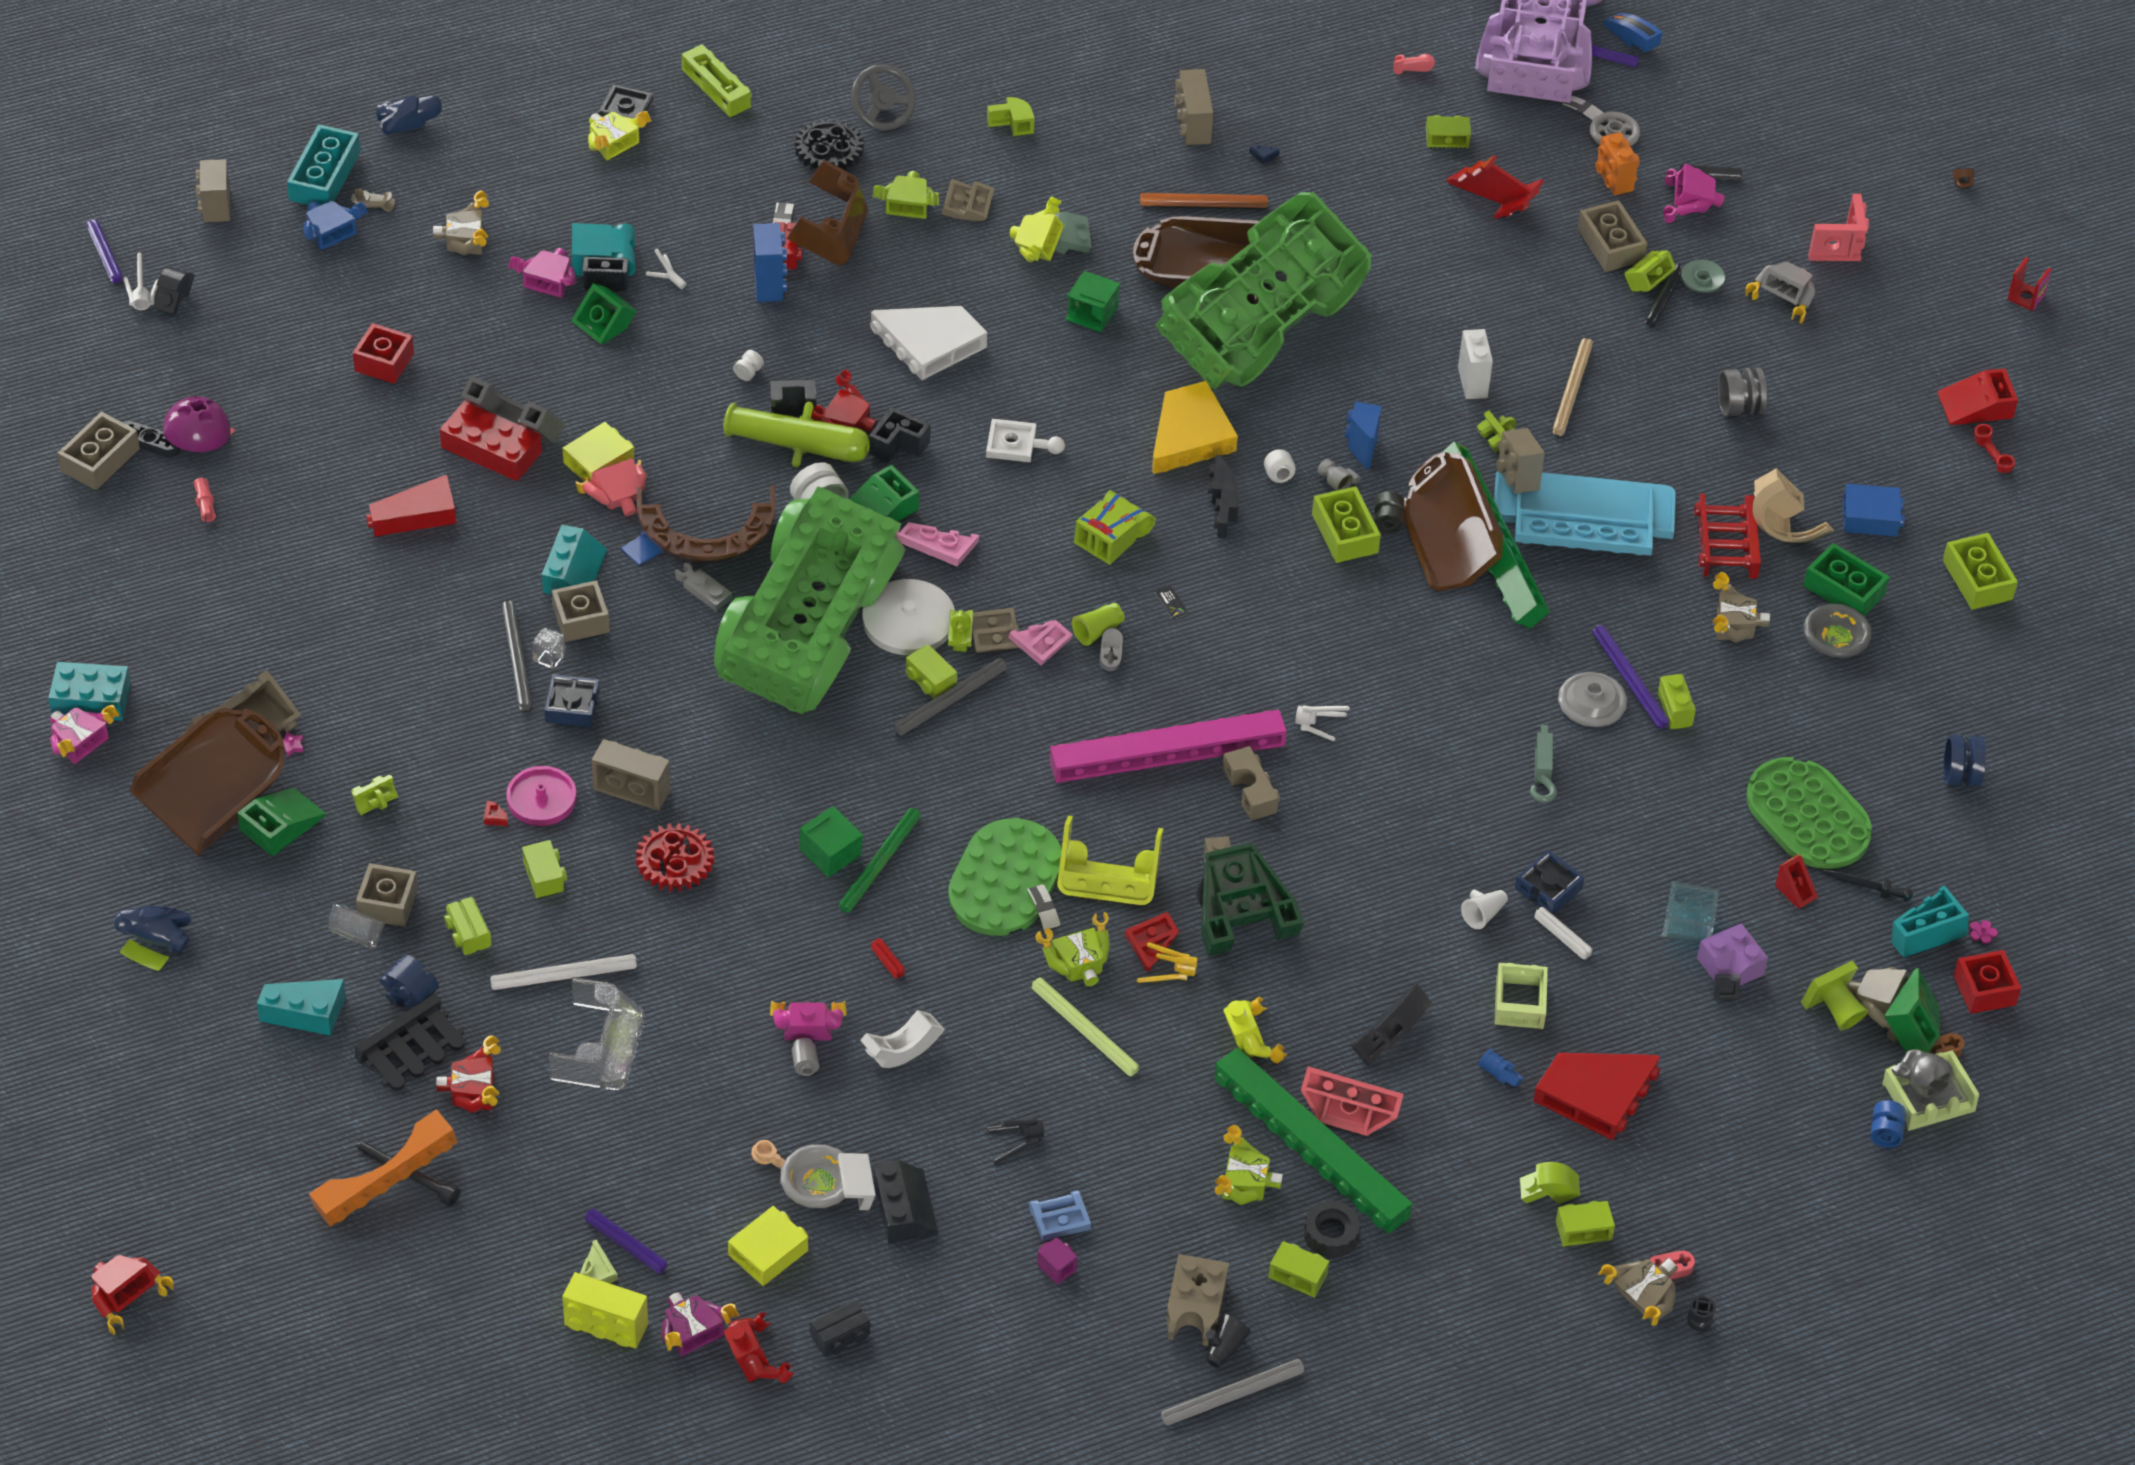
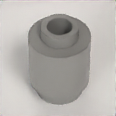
(805, 1057)

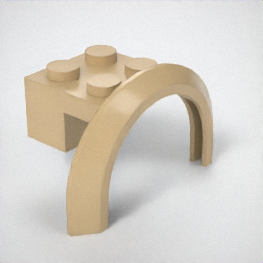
(1774, 505)

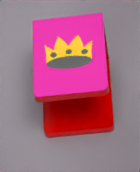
(2018, 287)

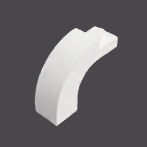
(905, 1043)

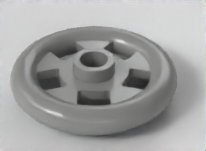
(1615, 125)

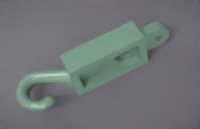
(1544, 765)

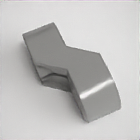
(1112, 639)

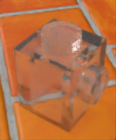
(548, 648)

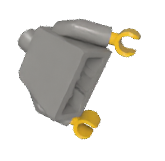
(1787, 282)

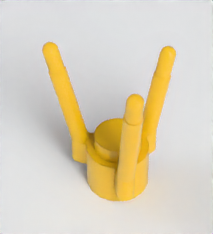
(1184, 965)

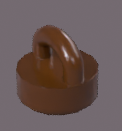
(1963, 173)

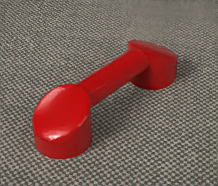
(1983, 438)

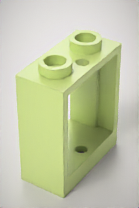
(1521, 1014)

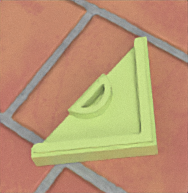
(598, 1265)

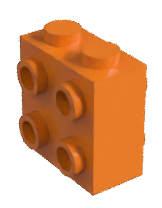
(1617, 163)

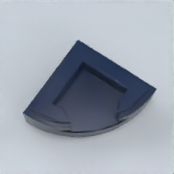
(1264, 153)

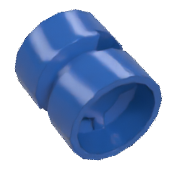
(1888, 1124)

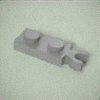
(704, 587)

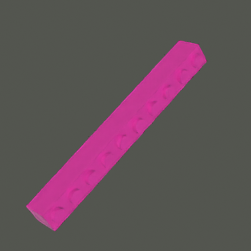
(1166, 746)

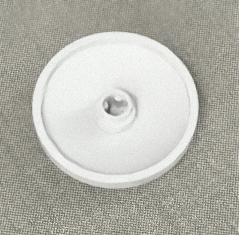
(908, 617)

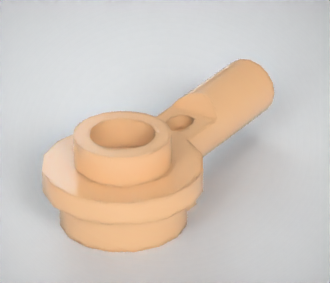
(765, 1153)

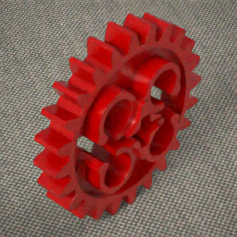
(679, 866)

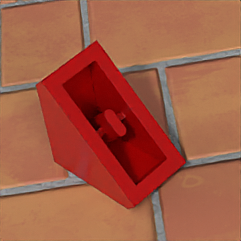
(1795, 882)

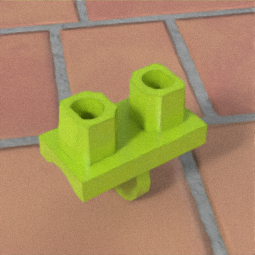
(1491, 425)
(960, 629)
(374, 795)

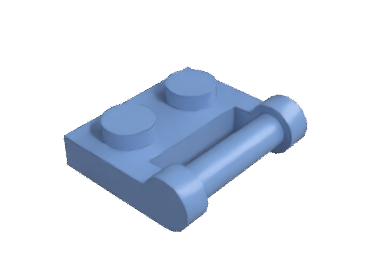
(1060, 1221)

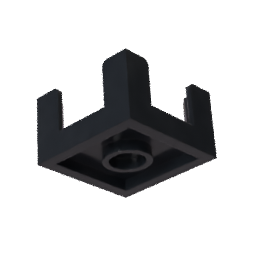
(791, 395)

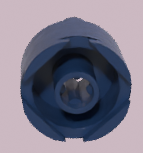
(408, 982)

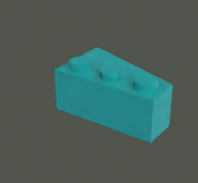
(1930, 924)

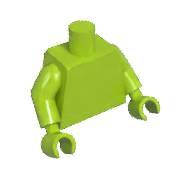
(907, 196)

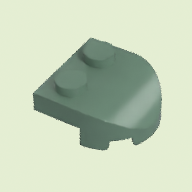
(1074, 234)

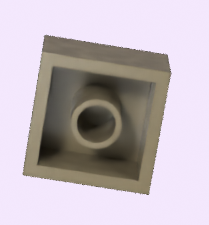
(213, 190)
(1520, 460)
(580, 611)
(387, 894)

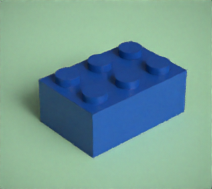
(769, 262)

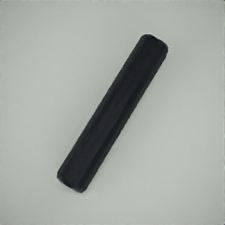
(1720, 173)

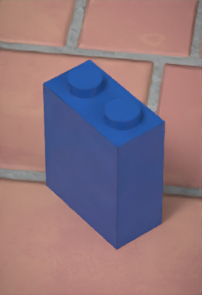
(1872, 510)

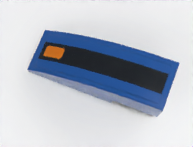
(1634, 31)

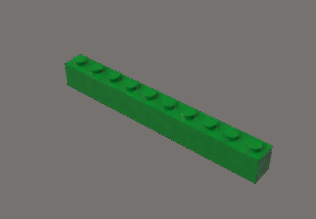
(1510, 571)
(1313, 1141)

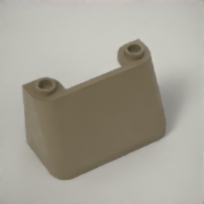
(265, 699)

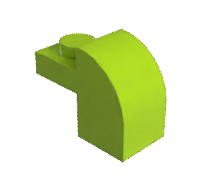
(1014, 113)
(1550, 1179)

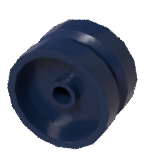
(1964, 760)

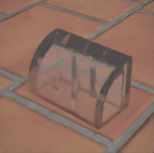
(355, 925)

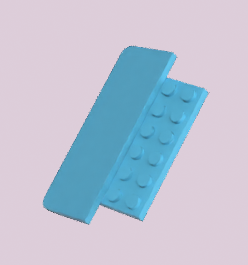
(1589, 513)

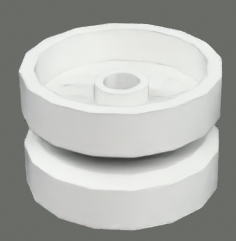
(817, 475)

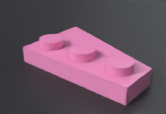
(941, 545)

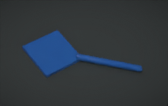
(641, 549)

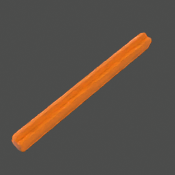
(1204, 200)

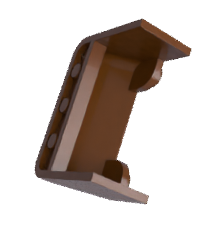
(833, 238)

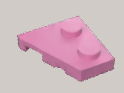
(1041, 640)

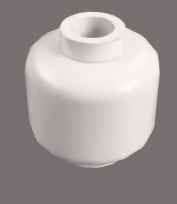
(1279, 466)

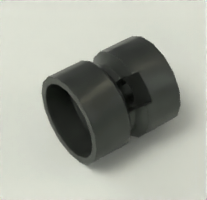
(1389, 512)

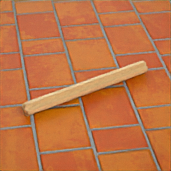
(1572, 387)

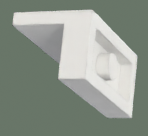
(857, 1178)

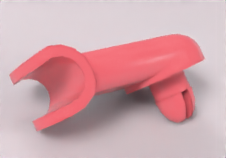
(1420, 64)

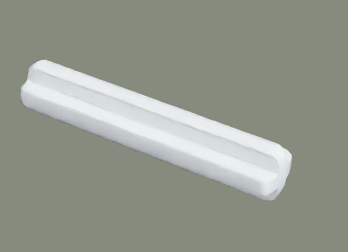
(1563, 933)

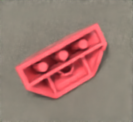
(1349, 1102)

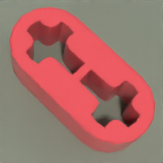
(1684, 1256)

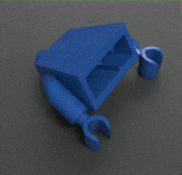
(331, 222)

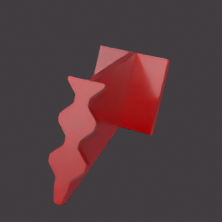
(1497, 185)

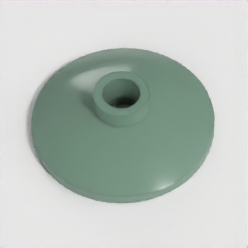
(1703, 276)

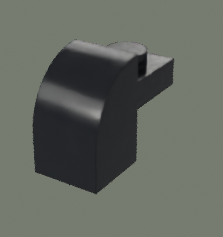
(172, 285)

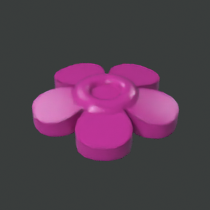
(1982, 931)

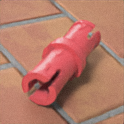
(204, 499)

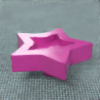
(293, 743)

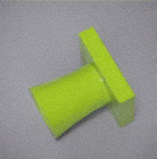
(1834, 992)

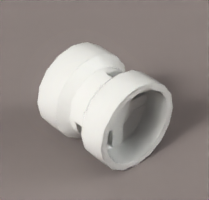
(746, 367)

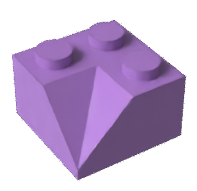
(1733, 953)

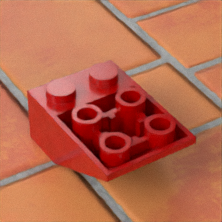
(1979, 398)

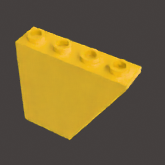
(1191, 428)

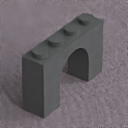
(529, 416)

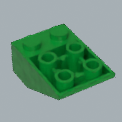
(888, 494)
(278, 819)
(1915, 1015)

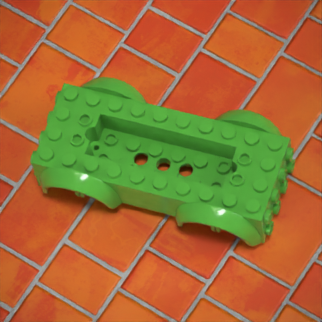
(1237, 340)
(813, 542)

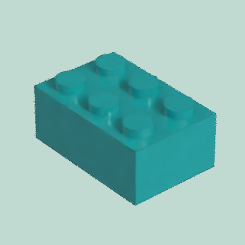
(89, 688)

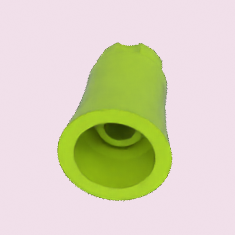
(1093, 624)

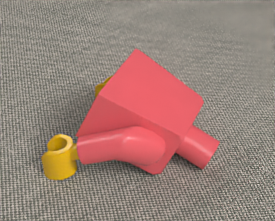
(616, 485)

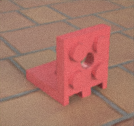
(1849, 236)

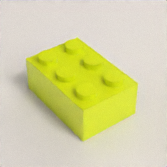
(605, 1310)

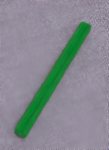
(879, 860)

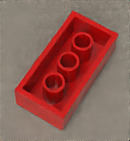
(490, 441)

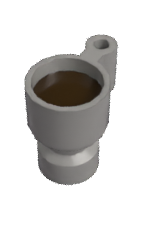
(1337, 476)

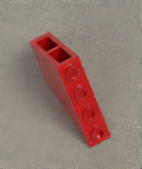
(1597, 1088)

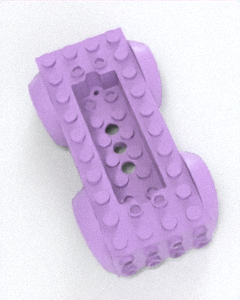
(1535, 57)

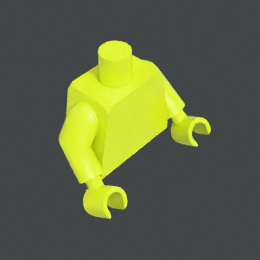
(1039, 233)

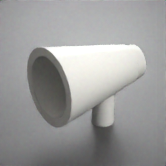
(1482, 907)

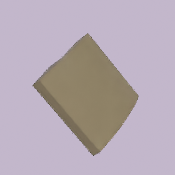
(967, 201)
(992, 630)

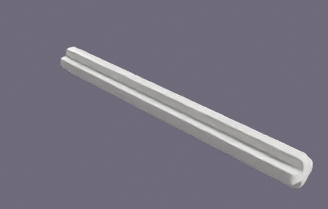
(563, 972)

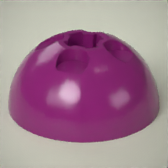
(197, 425)

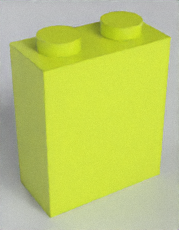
(597, 450)
(768, 1245)

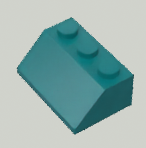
(573, 559)

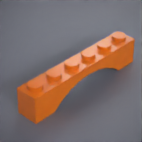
(343, 1196)

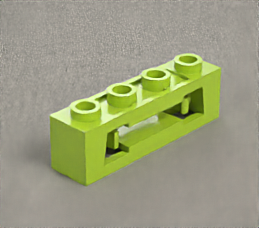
(716, 80)

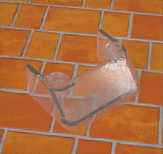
(610, 1061)

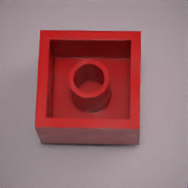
(383, 353)
(1987, 981)

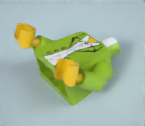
(1078, 954)
(1246, 1171)

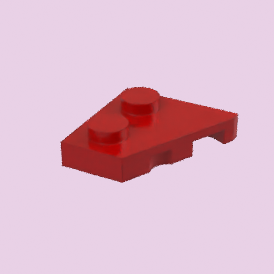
(1159, 931)

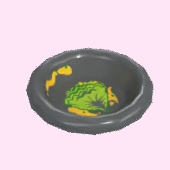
(1837, 630)

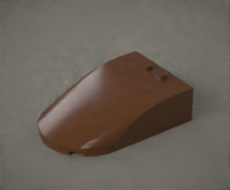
(1186, 245)
(211, 775)

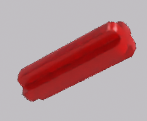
(887, 958)

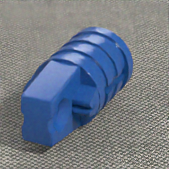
(1500, 1068)

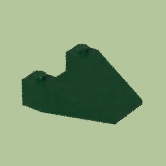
(1240, 891)

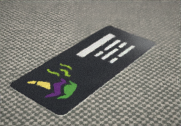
(1171, 602)

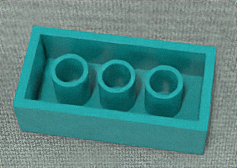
(323, 165)

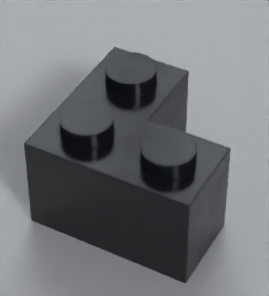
(896, 432)

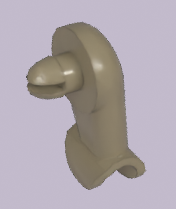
(372, 200)

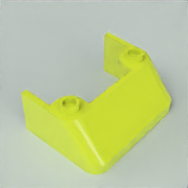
(1104, 880)

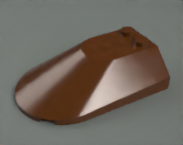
(1451, 522)

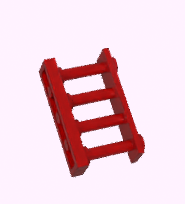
(1747, 527)

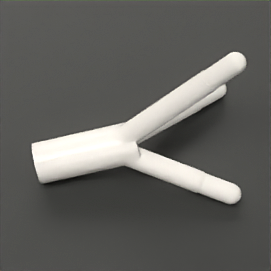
(677, 280)

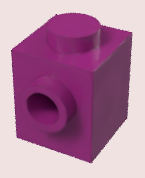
(1057, 1260)

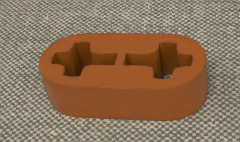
(1942, 1044)

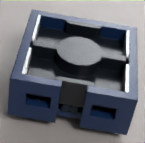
(572, 700)
(1549, 882)

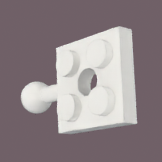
(1025, 439)

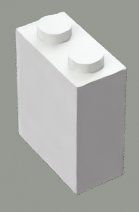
(1475, 364)

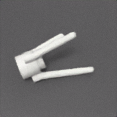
(141, 297)
(1307, 715)

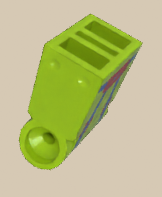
(1112, 527)

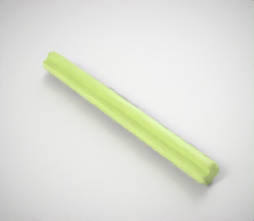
(1083, 1025)

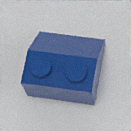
(1363, 431)

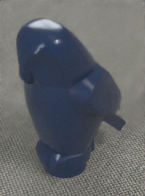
(407, 113)
(155, 926)

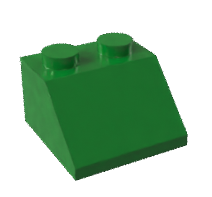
(603, 314)

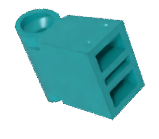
(604, 242)

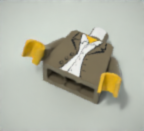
(465, 228)
(1736, 613)
(1645, 1286)

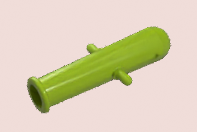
(797, 433)

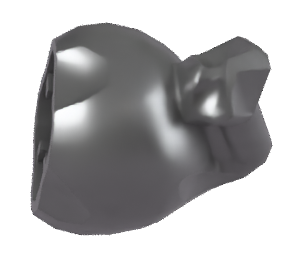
(1926, 1072)

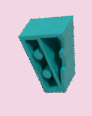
(302, 1005)

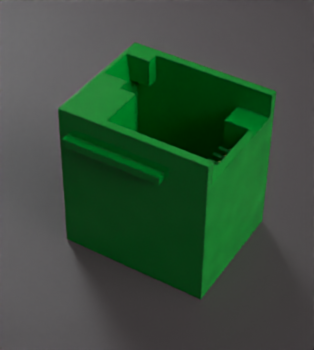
(1093, 301)
(830, 841)

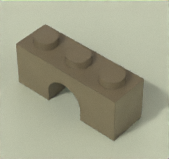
(1245, 768)

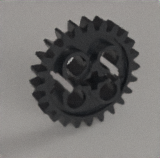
(829, 144)

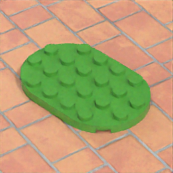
(1809, 813)
(997, 870)

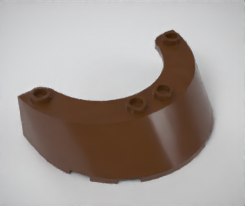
(706, 550)

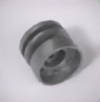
(1742, 391)

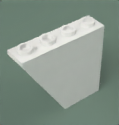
(929, 336)

